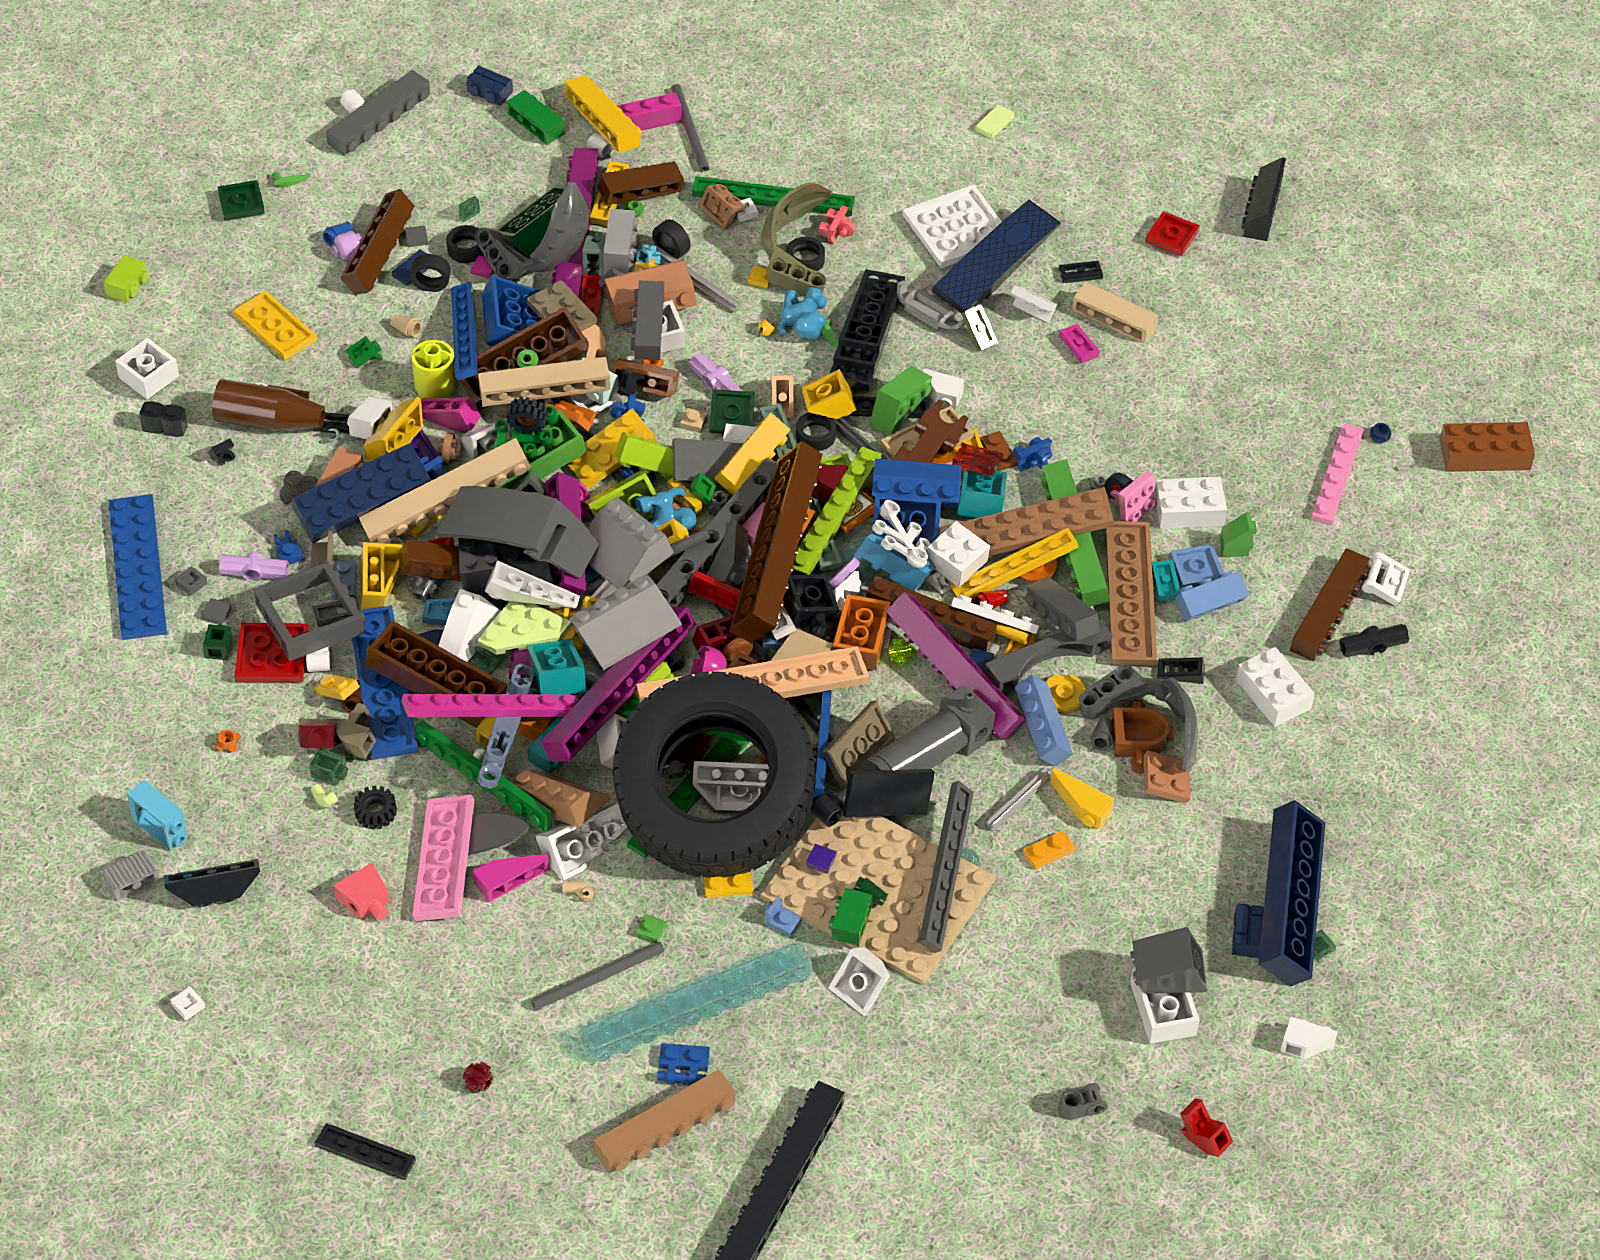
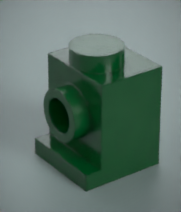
(217, 642)

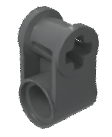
(1085, 1102)

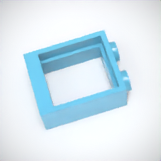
(157, 815)

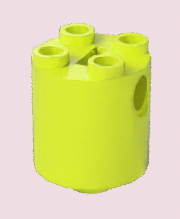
(433, 369)

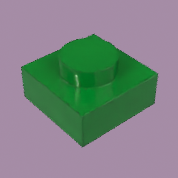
(702, 488)

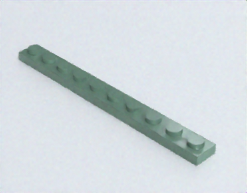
(830, 558)

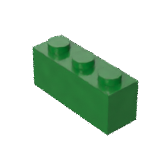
(535, 117)

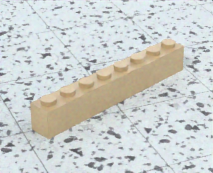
(437, 495)

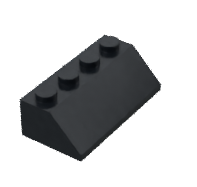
(1263, 200)

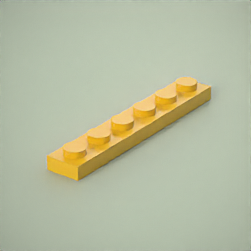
(1017, 564)

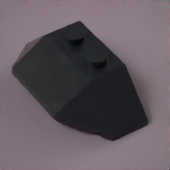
(213, 883)

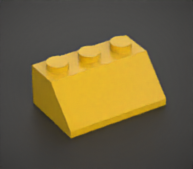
(397, 429)

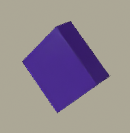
(821, 858)

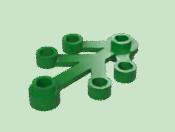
(526, 439)

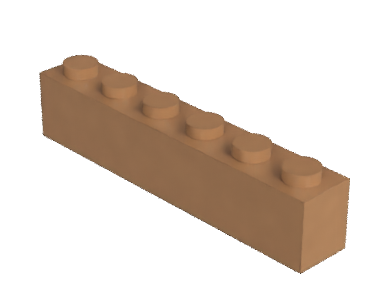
(664, 1121)

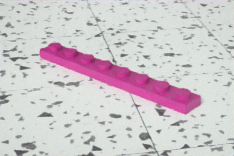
(488, 705)

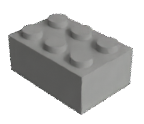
(620, 241)

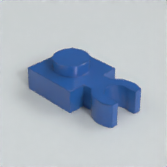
(288, 549)

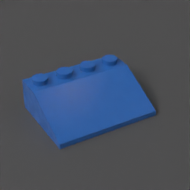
(506, 309)

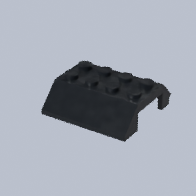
(479, 558)

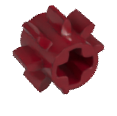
(478, 1077)

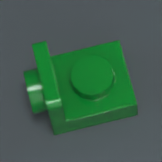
(363, 351)

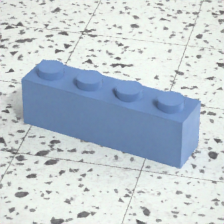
(1043, 720)

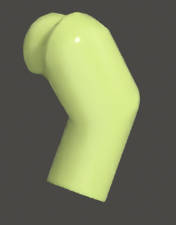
(322, 799)

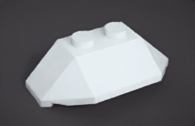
(729, 784)

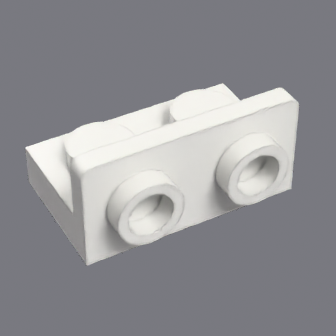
(1033, 303)

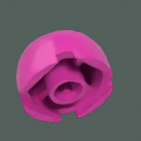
(709, 660)

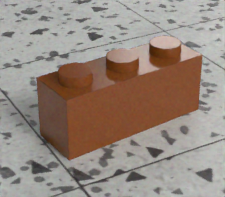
(656, 381)

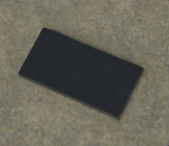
(888, 793)

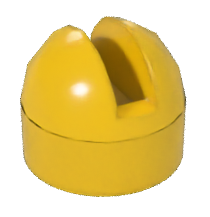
(766, 327)

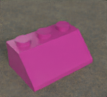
(654, 111)

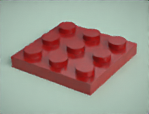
(262, 657)

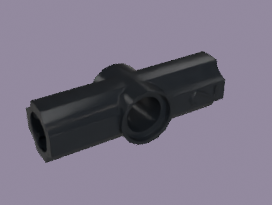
(1374, 640)

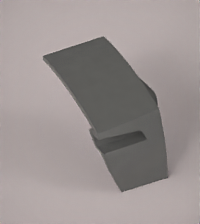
(521, 520)

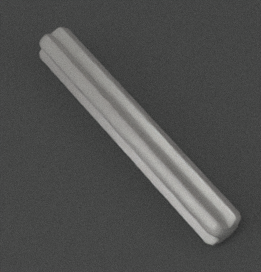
(1017, 799)

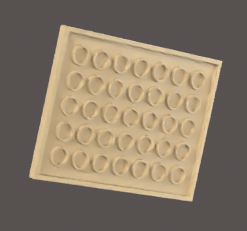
(897, 864)

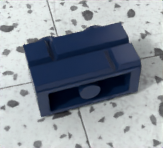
(489, 85)
(1247, 930)

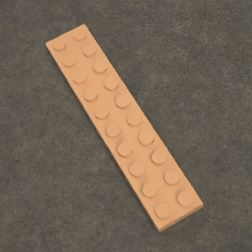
(796, 674)

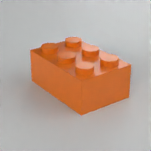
(865, 626)

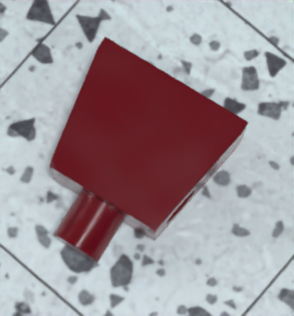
(317, 733)

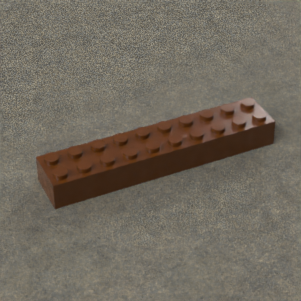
(776, 543)

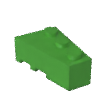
(899, 399)

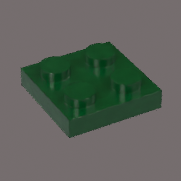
(241, 200)
(731, 408)

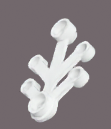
(915, 555)

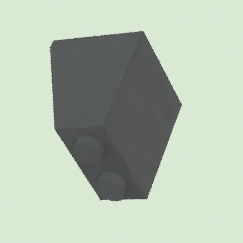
(1169, 963)

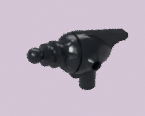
(824, 629)

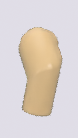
(580, 888)

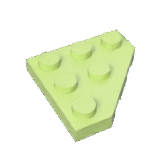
(521, 626)

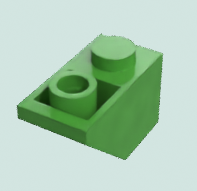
(1237, 536)

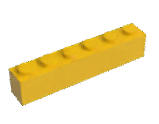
(602, 113)

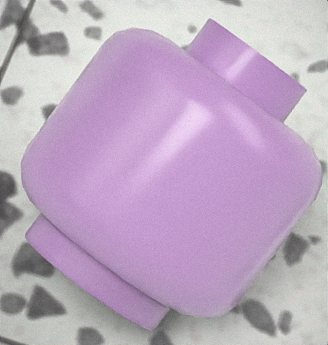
(345, 245)

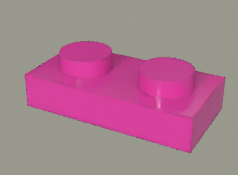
(1079, 343)

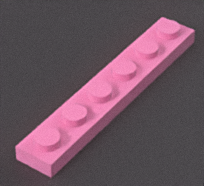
(1337, 474)

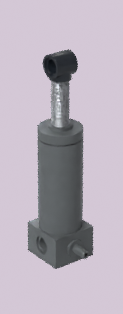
(960, 724)

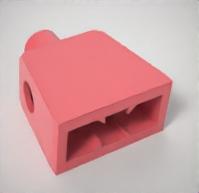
(364, 893)

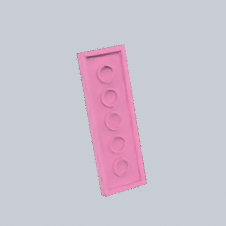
(443, 858)

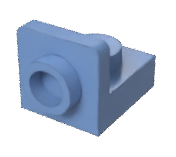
(781, 917)

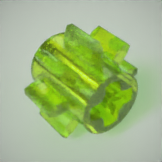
(900, 651)

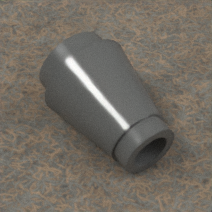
(1102, 734)

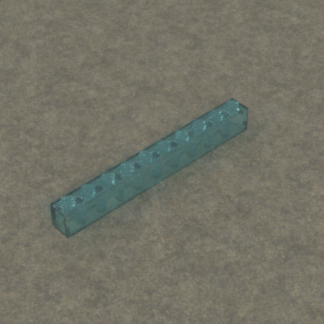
(695, 1002)

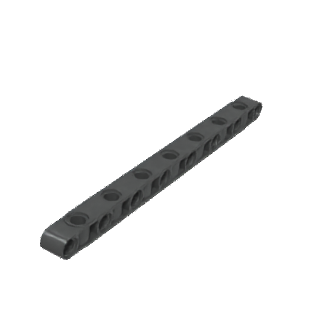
(700, 557)

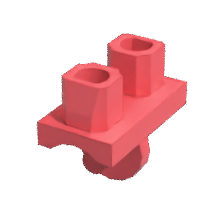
(839, 225)

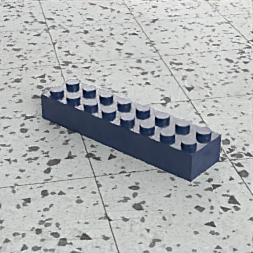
(1292, 894)

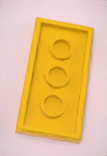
(275, 325)

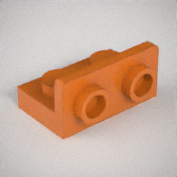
(579, 416)

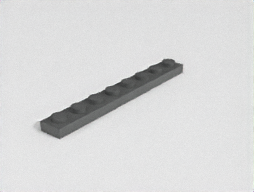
(946, 867)

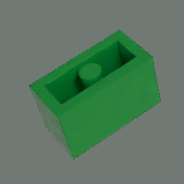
(851, 916)

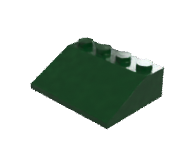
(530, 225)

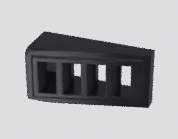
(1181, 676)

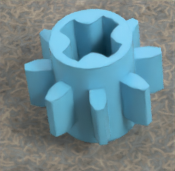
(646, 253)

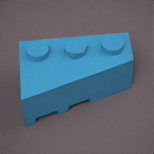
(893, 562)

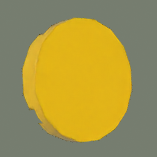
(1066, 692)

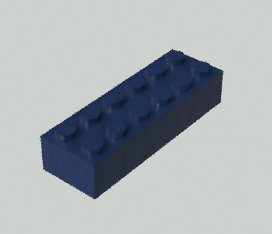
(358, 492)

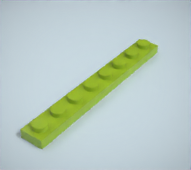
(835, 511)

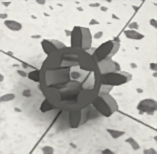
(717, 502)
(423, 588)

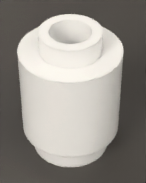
(351, 100)

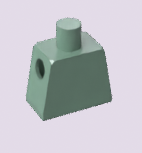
(592, 252)

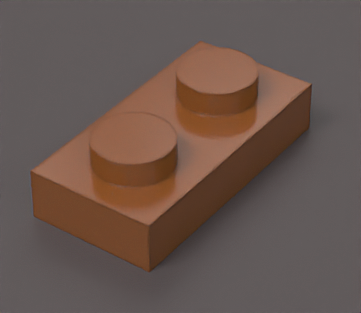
(996, 442)

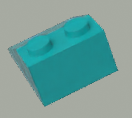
(981, 494)
(557, 668)

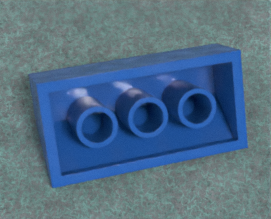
(918, 480)

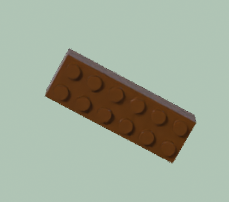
(551, 338)
(427, 667)

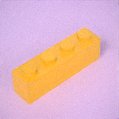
(752, 453)

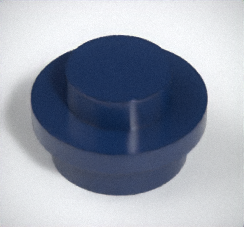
(1380, 432)

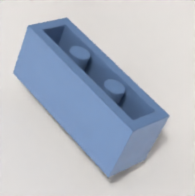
(1211, 595)

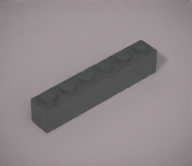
(378, 112)

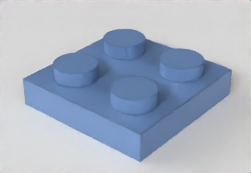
(1196, 565)

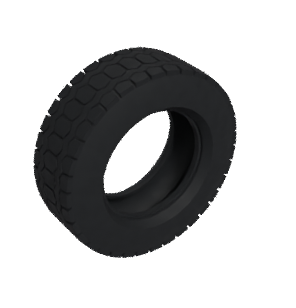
(700, 706)

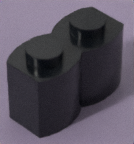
(165, 419)

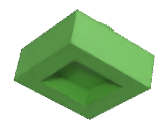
(651, 928)

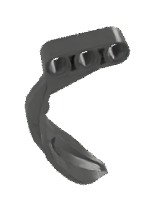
(558, 245)
(1135, 687)

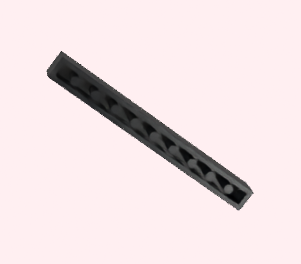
(783, 1175)

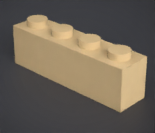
(1115, 312)

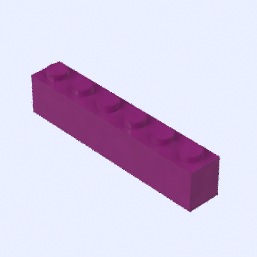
(567, 491)

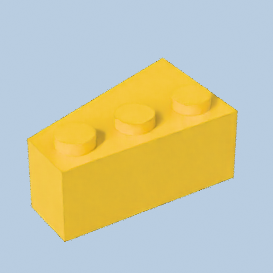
(378, 573)

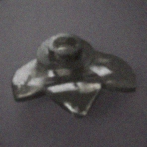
(292, 489)

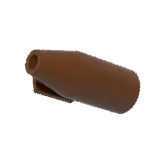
(265, 406)

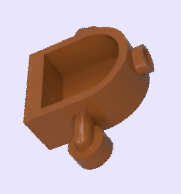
(1139, 730)

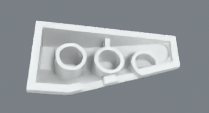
(518, 586)
(466, 623)
(572, 847)

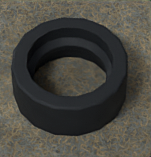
(680, 240)
(810, 244)
(460, 254)
(433, 262)
(818, 443)

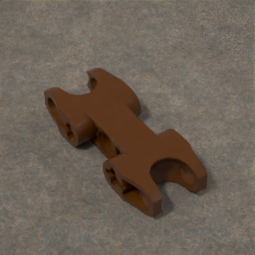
(934, 436)

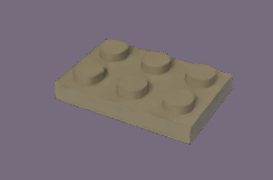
(558, 296)

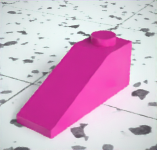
(451, 413)
(507, 874)

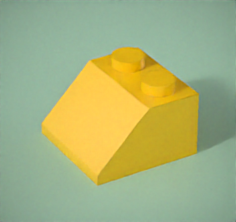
(829, 396)

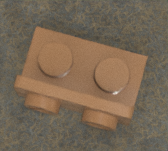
(720, 205)

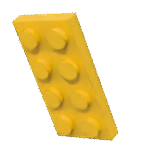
(600, 449)

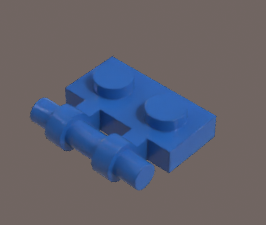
(682, 1058)

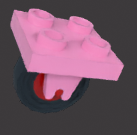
(1130, 495)

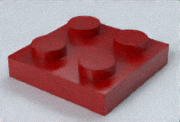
(1172, 233)

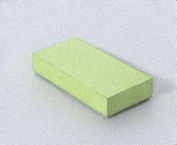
(994, 121)

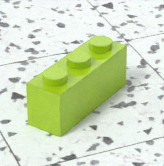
(645, 454)

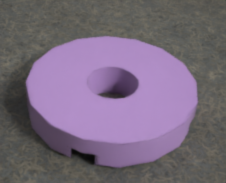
(840, 576)

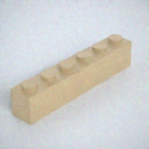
(544, 381)

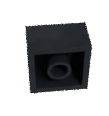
(809, 597)

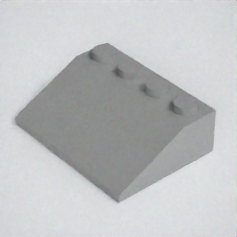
(627, 544)
(625, 621)

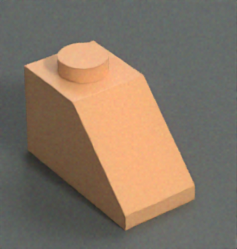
(783, 392)

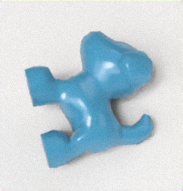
(802, 314)
(663, 508)

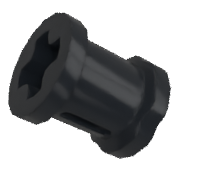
(674, 661)

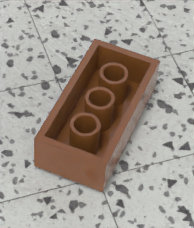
(1487, 446)

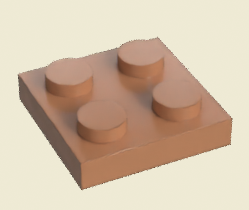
(1165, 777)

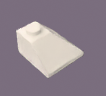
(480, 441)
(860, 979)

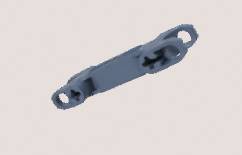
(504, 731)

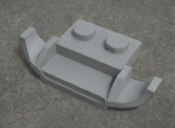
(928, 307)

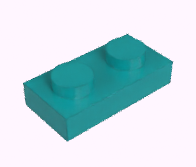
(1165, 580)

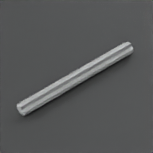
(703, 284)

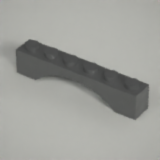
(1009, 669)

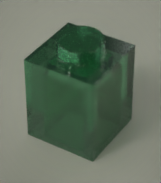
(328, 767)

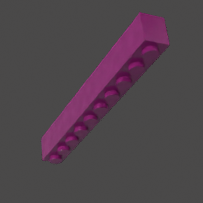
(584, 173)
(611, 692)

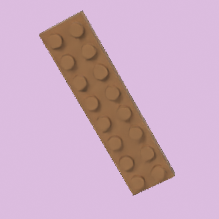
(1035, 522)
(1131, 594)

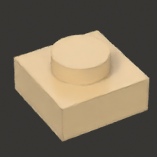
(693, 420)

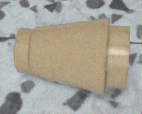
(407, 325)

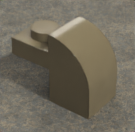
(355, 734)

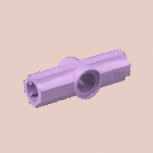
(711, 375)
(253, 566)

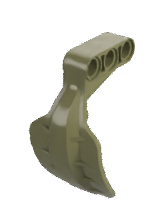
(789, 208)

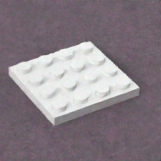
(952, 224)

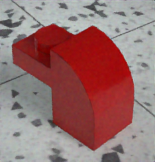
(1204, 1132)

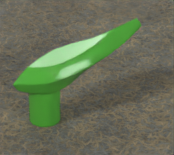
(287, 181)
(828, 333)

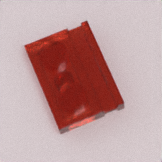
(978, 459)

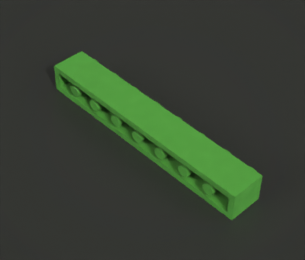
(1083, 560)

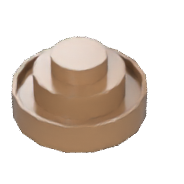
(449, 448)

